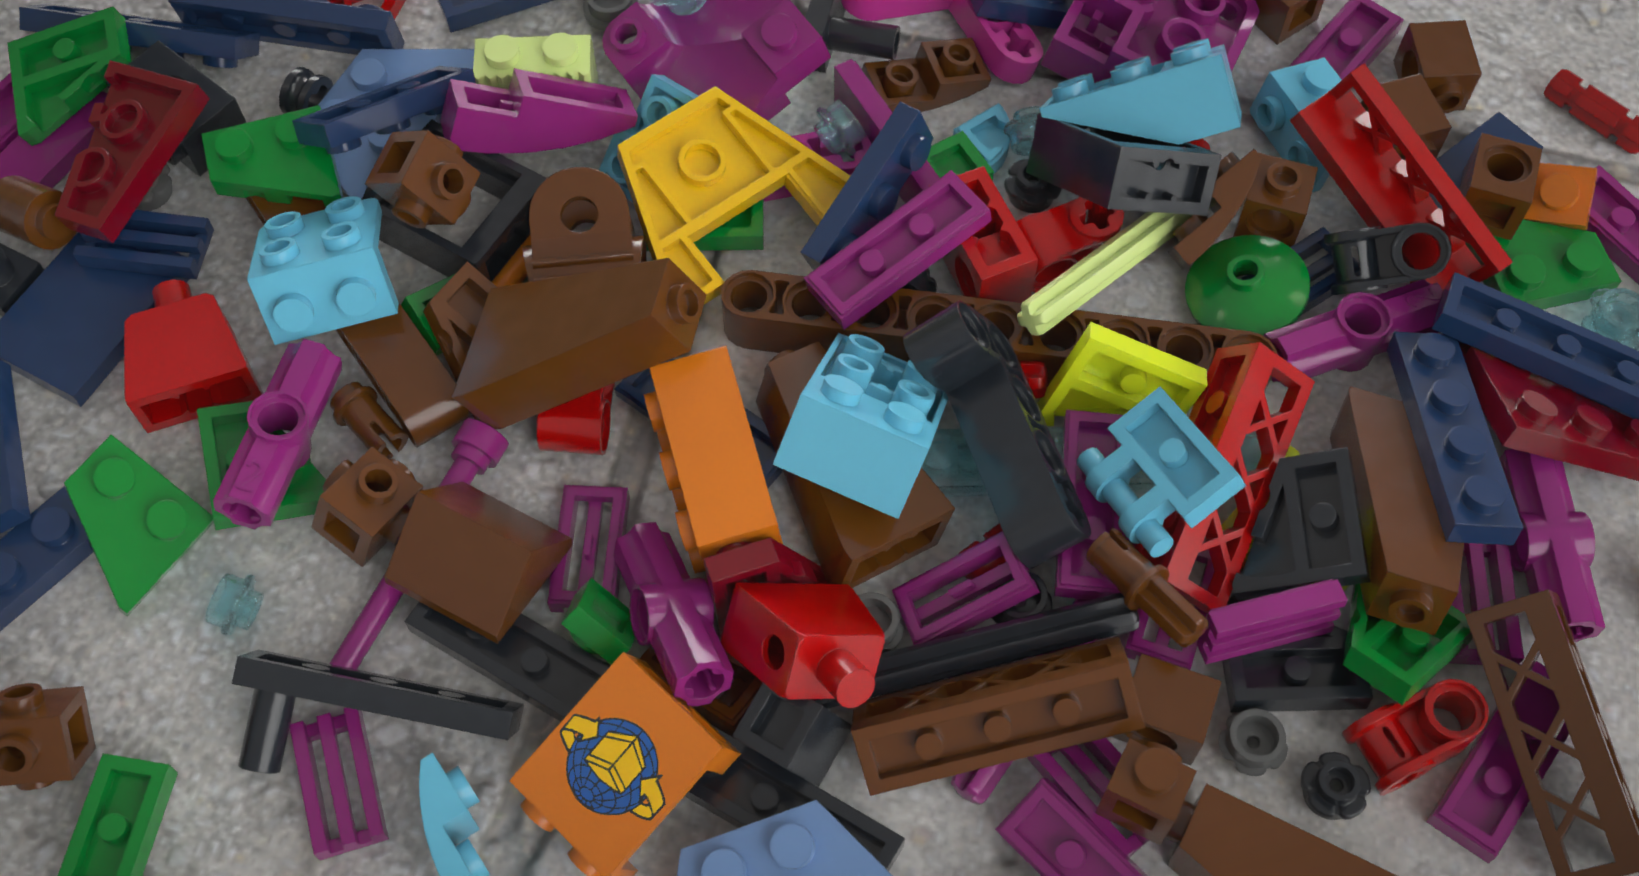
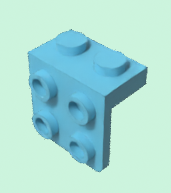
(321, 270)

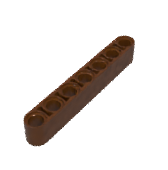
(392, 356)

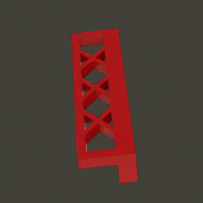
(1391, 191)
(1225, 417)

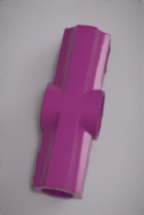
(1356, 329)
(268, 462)
(1555, 539)
(673, 614)

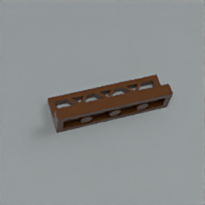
(996, 715)
(1584, 723)

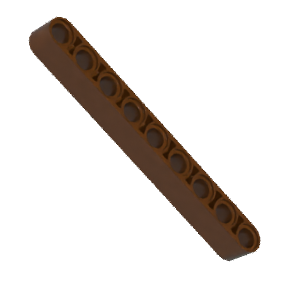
(786, 299)

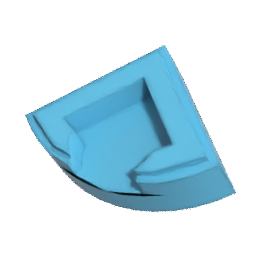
(988, 135)

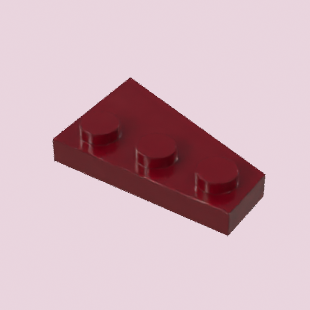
(130, 146)
(1552, 420)

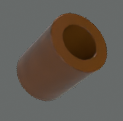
(29, 213)

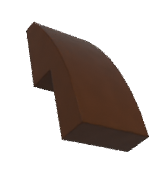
(936, 77)
(1229, 193)

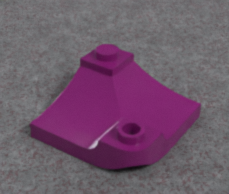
(1112, 32)
(739, 46)

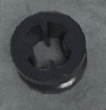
(303, 90)

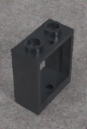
(1123, 168)
(493, 240)

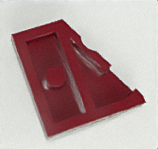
(755, 563)

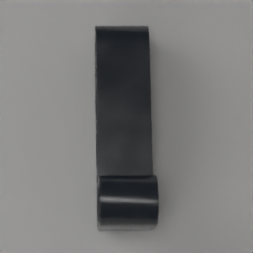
(1003, 430)

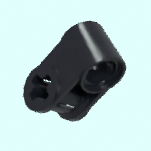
(1381, 256)

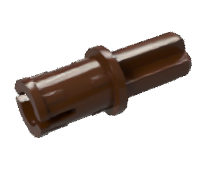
(1146, 587)

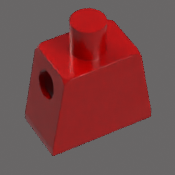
(182, 359)
(805, 640)

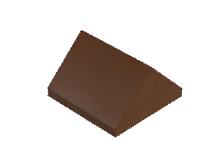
(473, 557)

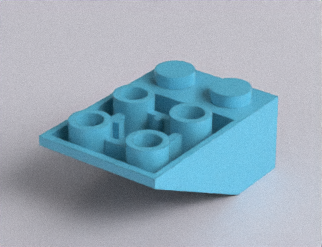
(1159, 102)
(863, 425)

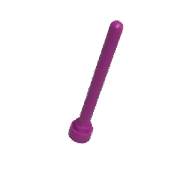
(475, 450)

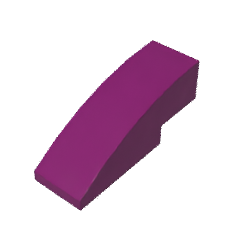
(533, 114)

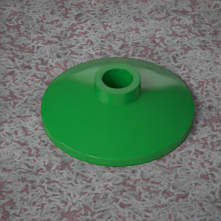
(1255, 305)

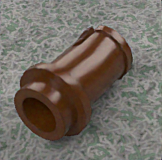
(359, 410)

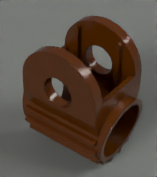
(568, 201)

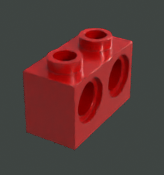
(998, 257)

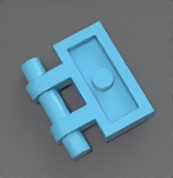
(1177, 460)

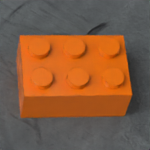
(709, 455)

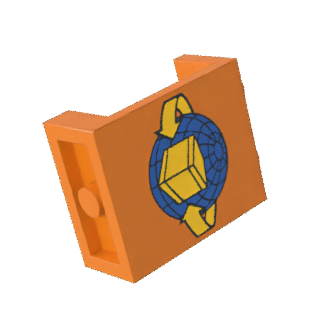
(619, 766)

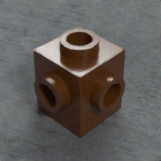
(423, 178)
(365, 505)
(43, 735)

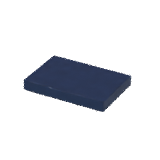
(71, 323)

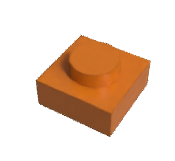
(1563, 195)

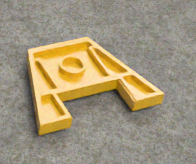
(708, 168)

